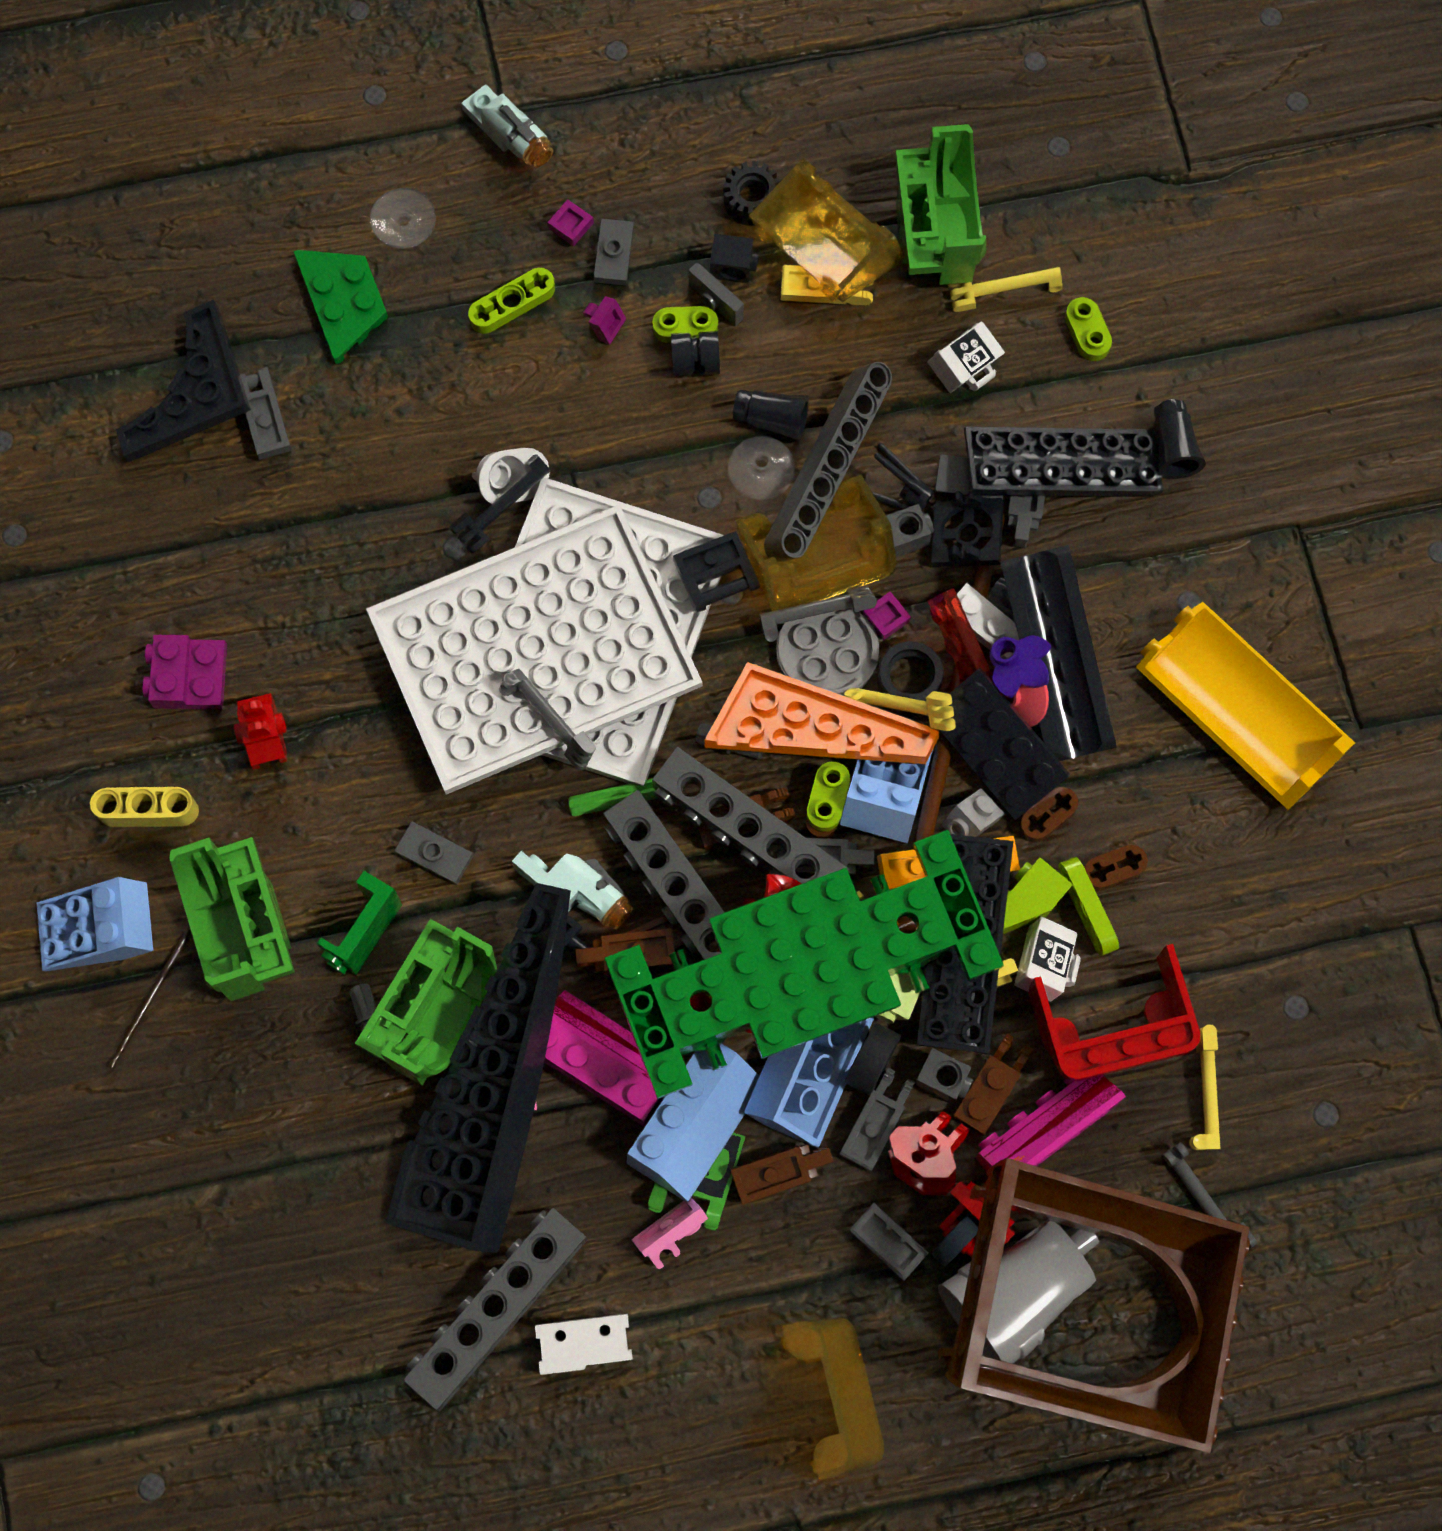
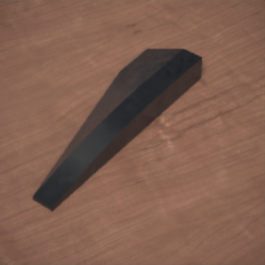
(472, 1139)

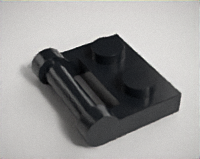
(713, 561)

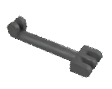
(858, 598)
(579, 746)
(1175, 1159)

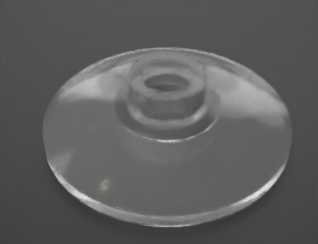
(400, 206)
(757, 481)

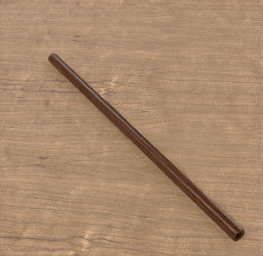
(944, 748)

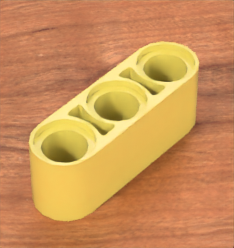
(129, 800)

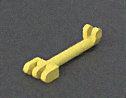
(969, 291)
(935, 706)
(1207, 1047)

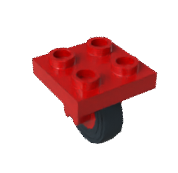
(958, 1234)

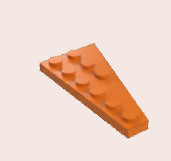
(797, 718)

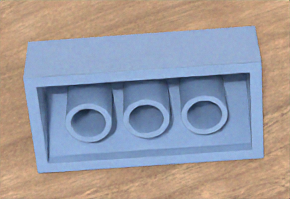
(805, 1084)
(694, 1124)

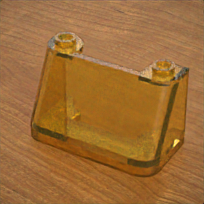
(825, 234)
(846, 552)
(859, 1436)

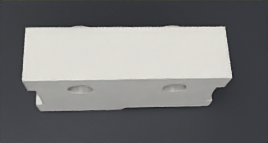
(583, 1343)

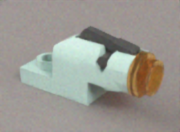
(508, 126)
(588, 885)

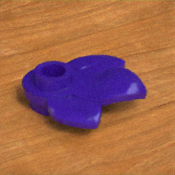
(1023, 667)

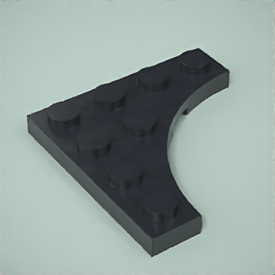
(199, 395)

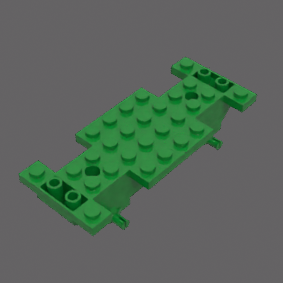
(803, 964)

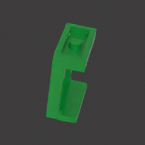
(366, 930)

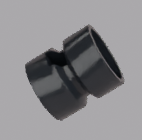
(695, 353)

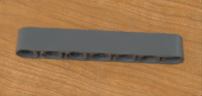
(816, 470)

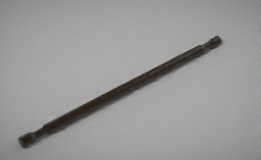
(150, 997)

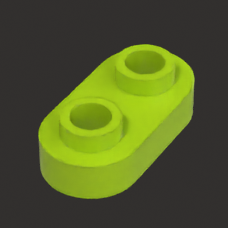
(684, 321)
(1086, 327)
(828, 794)

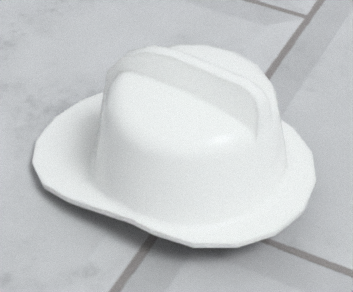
(503, 469)

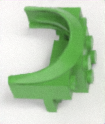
(940, 206)
(232, 916)
(429, 1003)

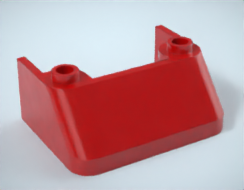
(1168, 1032)

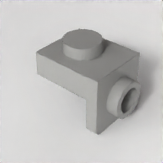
(973, 815)

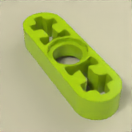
(508, 314)
(1089, 907)

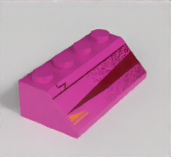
(600, 1058)
(1053, 1124)

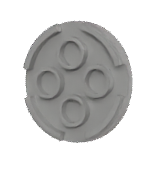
(829, 650)

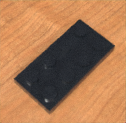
(1001, 746)

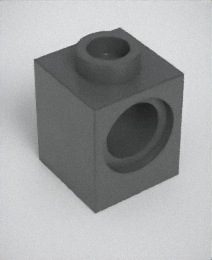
(916, 519)
(939, 1061)

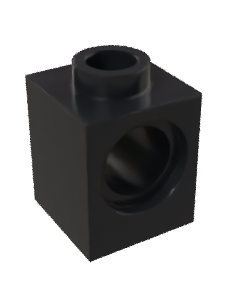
(733, 258)

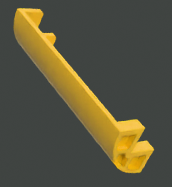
(1244, 704)

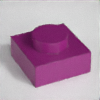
(570, 222)
(887, 616)

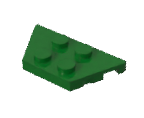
(342, 297)

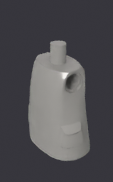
(1032, 1288)

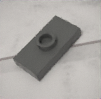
(613, 252)
(715, 294)
(434, 853)
(888, 1242)

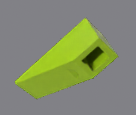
(1034, 895)

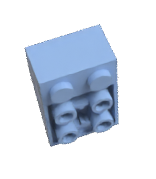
(884, 797)
(95, 924)

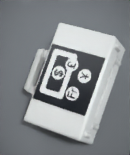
(967, 357)
(1048, 954)

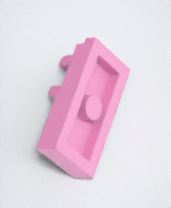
(679, 1222)

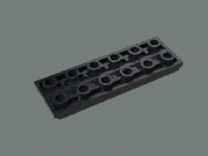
(1062, 461)
(1050, 606)
(959, 1010)

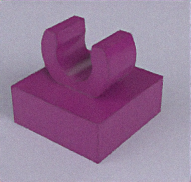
(605, 319)

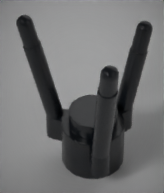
(913, 492)

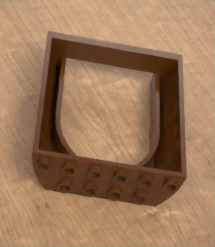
(1190, 1251)

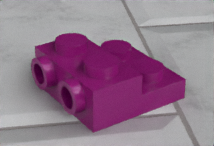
(185, 672)

